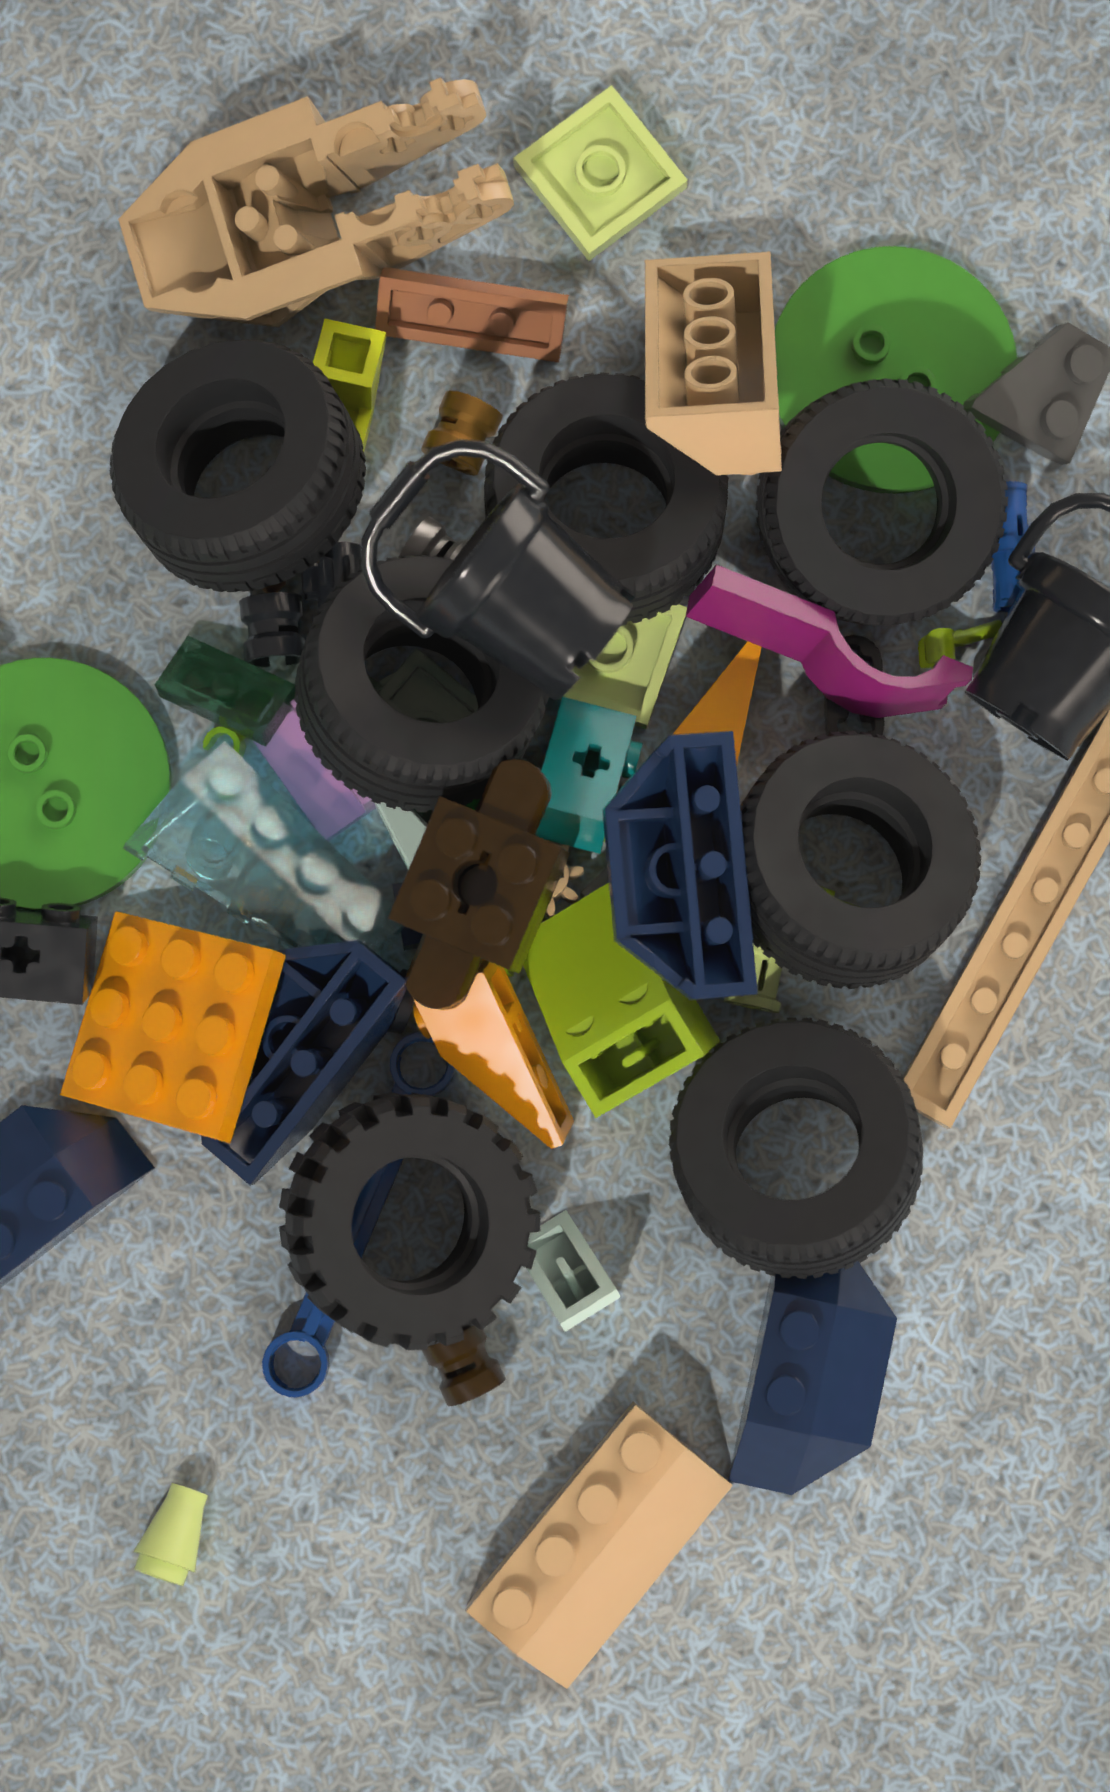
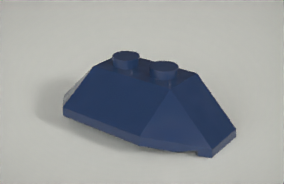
(683, 868)
(320, 1029)
(57, 1176)
(813, 1379)

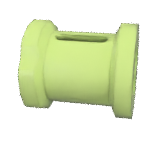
(768, 980)

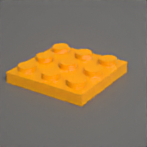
(173, 1025)

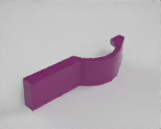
(813, 638)

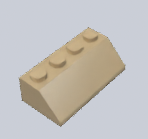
(713, 360)
(598, 1546)

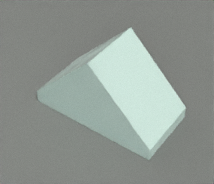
(569, 1272)

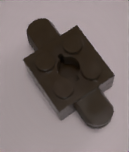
(479, 885)

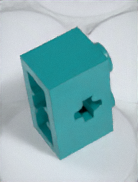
(590, 744)

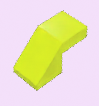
(352, 363)

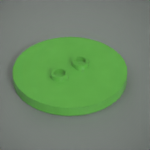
(893, 319)
(74, 781)

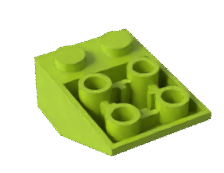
(607, 1010)

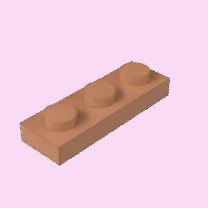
(471, 314)

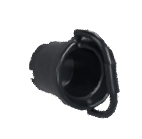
(516, 584)
(1053, 648)

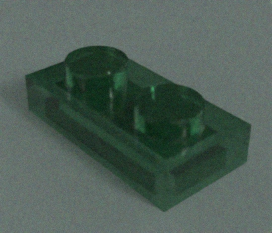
(226, 690)

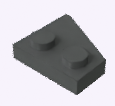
(1047, 393)

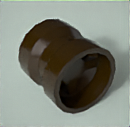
(464, 1367)

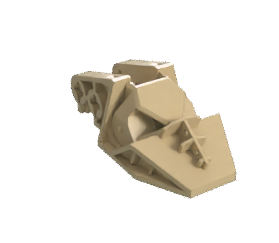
(246, 212)

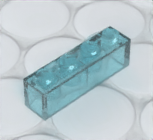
(261, 858)

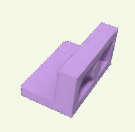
(319, 795)

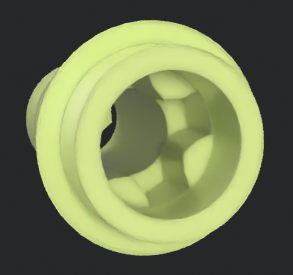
(173, 1536)

